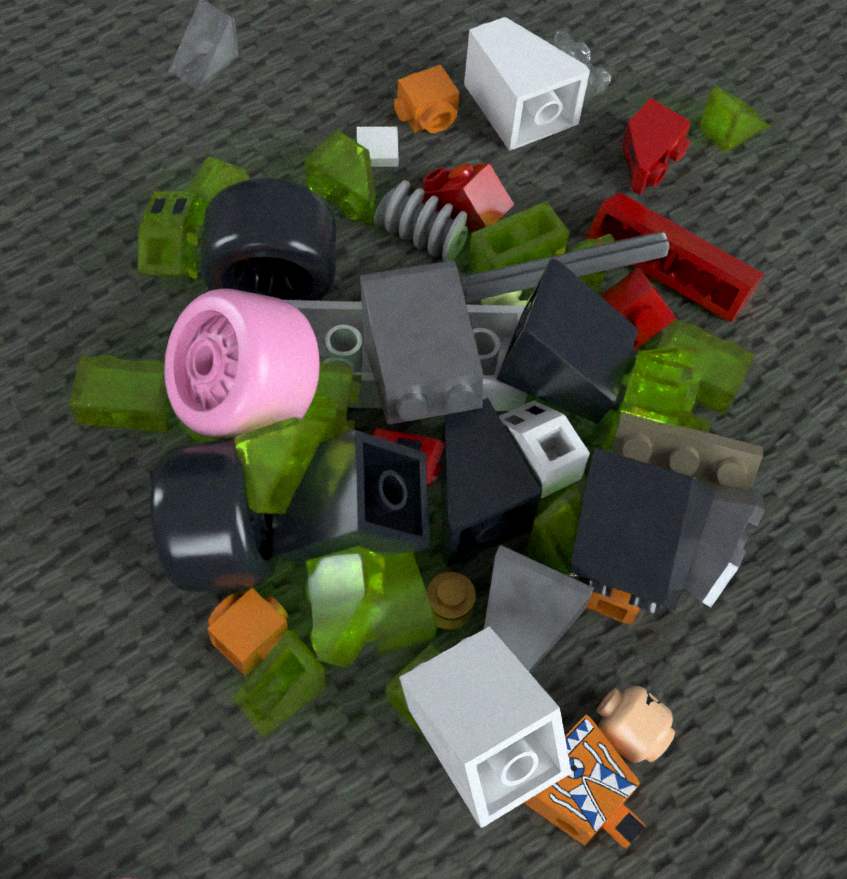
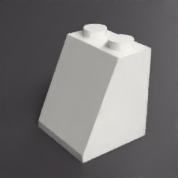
(523, 82)
(488, 724)

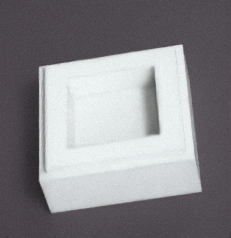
(381, 143)

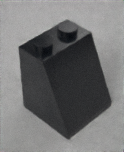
(570, 347)
(484, 485)
(356, 495)
(638, 530)

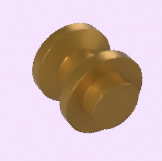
(451, 600)

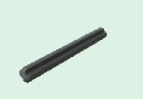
(580, 262)

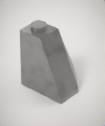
(722, 540)

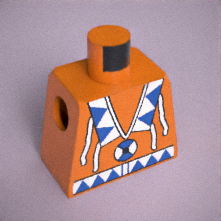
(593, 791)

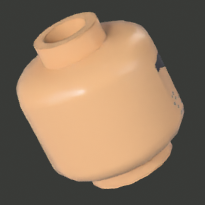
(636, 724)

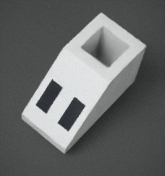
(547, 445)

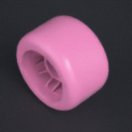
(240, 363)

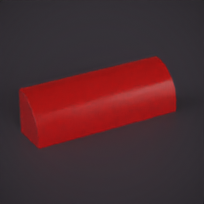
(692, 264)

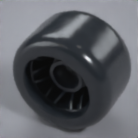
(269, 240)
(204, 520)

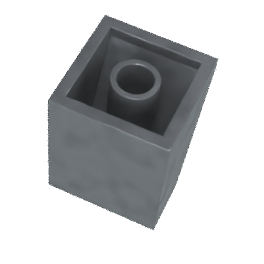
(420, 342)

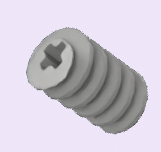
(422, 222)

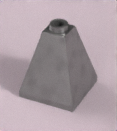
(532, 605)

